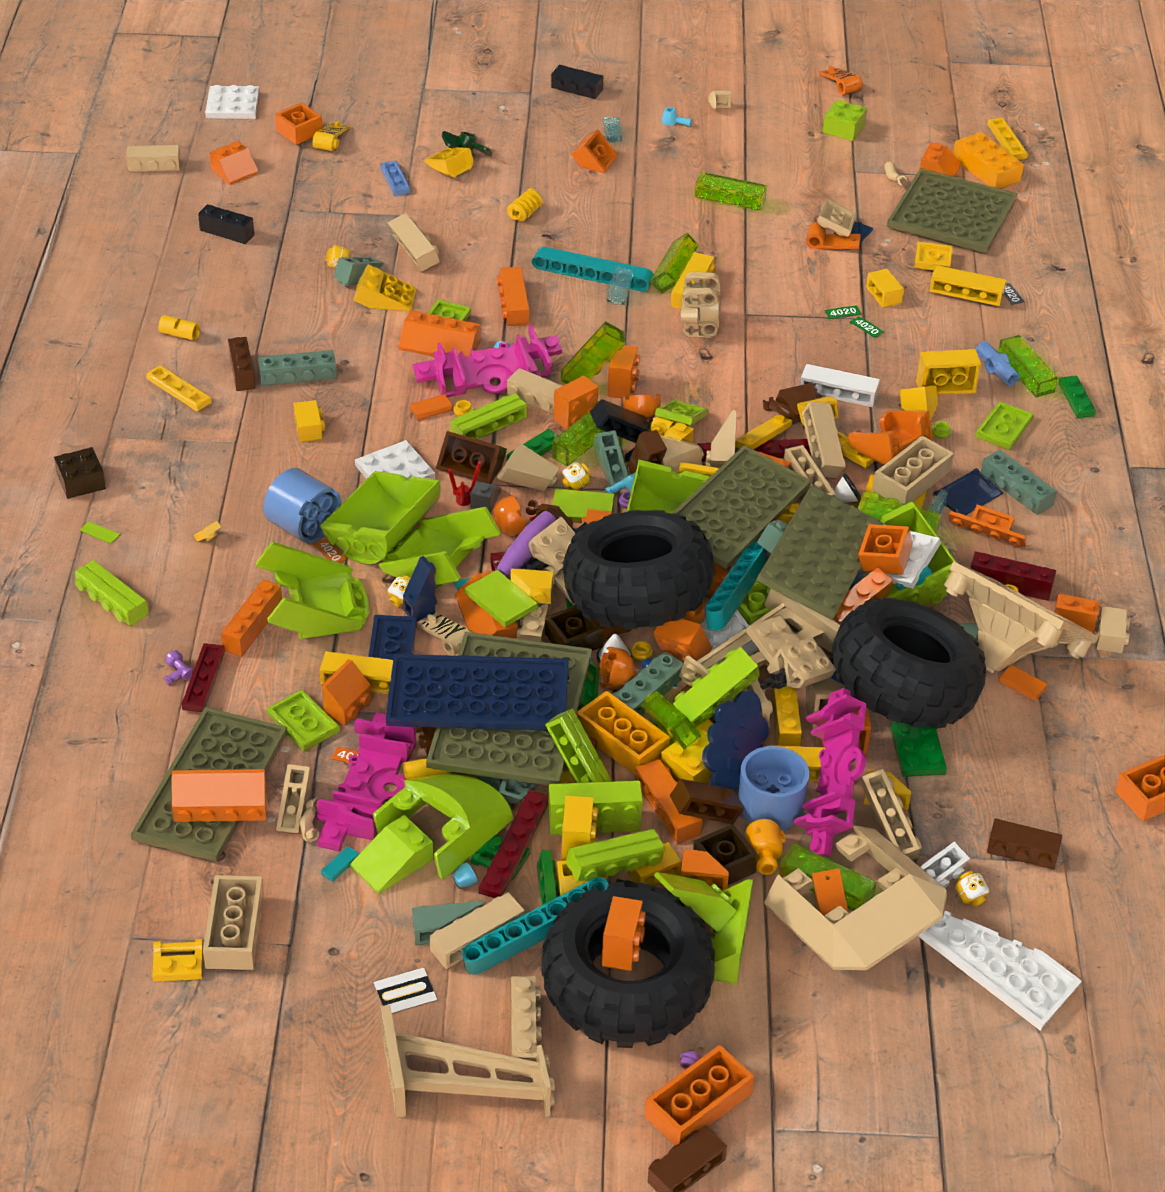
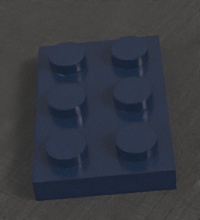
(392, 636)

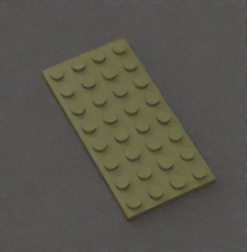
(741, 502)
(818, 553)
(215, 743)

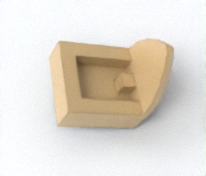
(720, 99)

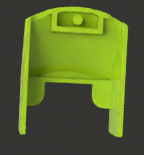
(443, 541)
(321, 593)
(473, 806)

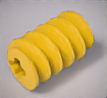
(525, 205)

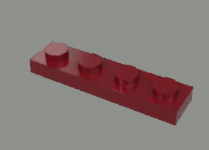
(203, 677)

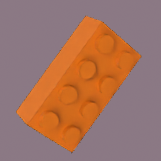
(1144, 788)
(699, 1095)

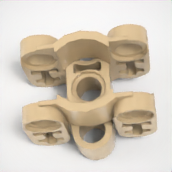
(701, 304)

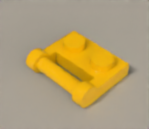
(178, 966)

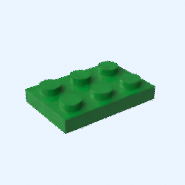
(917, 750)

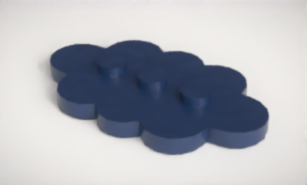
(732, 737)

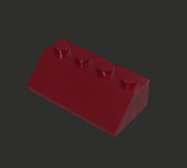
(1028, 578)

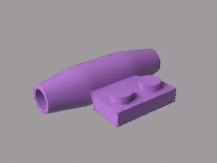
(519, 550)

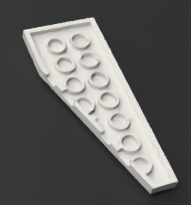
(1015, 974)

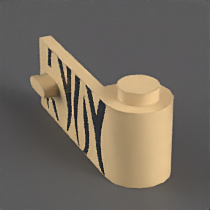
(446, 630)

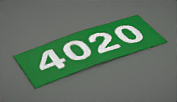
(843, 311)
(866, 326)

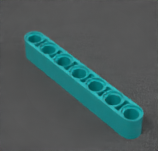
(588, 267)
(735, 587)
(524, 927)

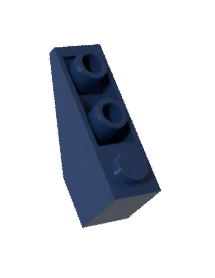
(420, 592)

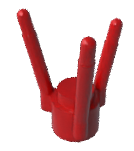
(463, 492)

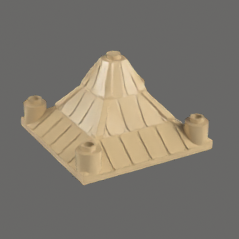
(1013, 623)

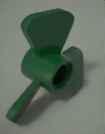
(464, 140)

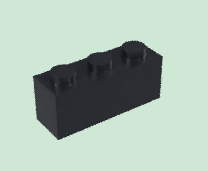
(577, 81)
(226, 224)
(624, 421)

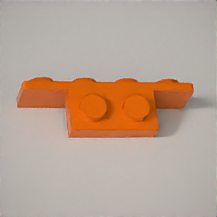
(989, 522)

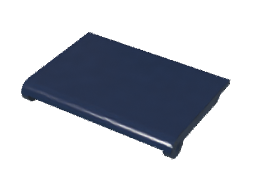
(969, 491)

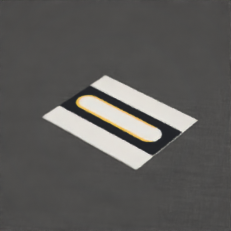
(405, 990)

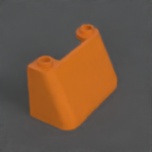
(898, 431)

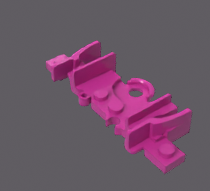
(488, 364)
(841, 737)
(363, 791)

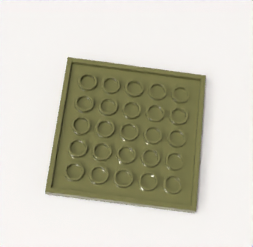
(952, 210)

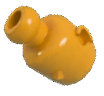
(767, 841)

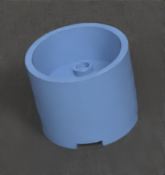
(300, 504)
(773, 785)

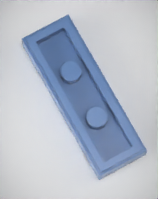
(395, 178)

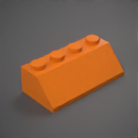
(424, 331)
(477, 618)
(219, 795)

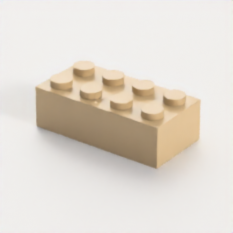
(913, 471)
(233, 922)

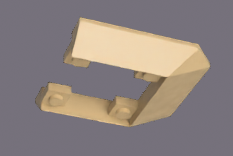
(876, 929)

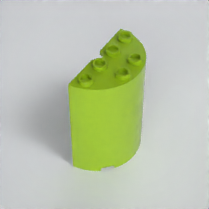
(661, 488)
(379, 515)
(933, 587)

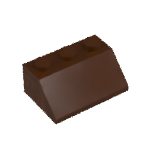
(463, 454)

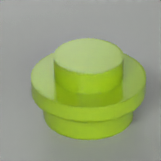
(941, 429)

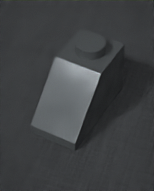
(484, 495)

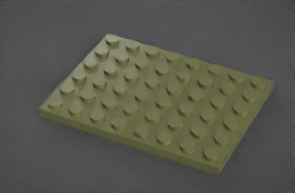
(508, 753)

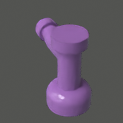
(174, 659)

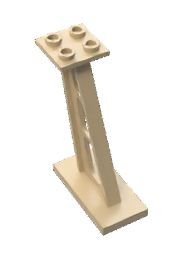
(801, 617)
(402, 1078)

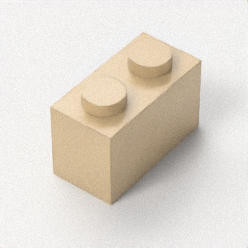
(1112, 629)

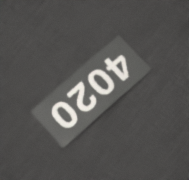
(1012, 295)

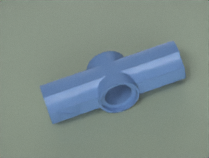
(997, 363)

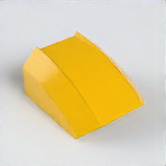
(451, 161)

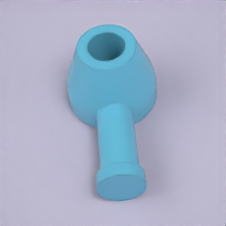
(670, 117)
(625, 483)
(464, 876)

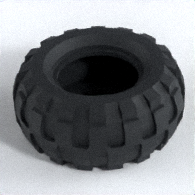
(638, 568)
(909, 662)
(620, 1008)

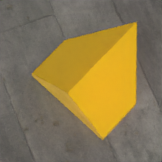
(920, 399)

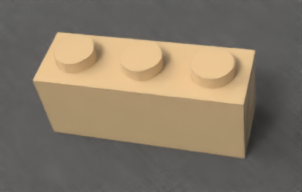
(153, 158)
(533, 389)

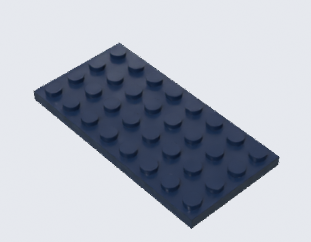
(476, 691)

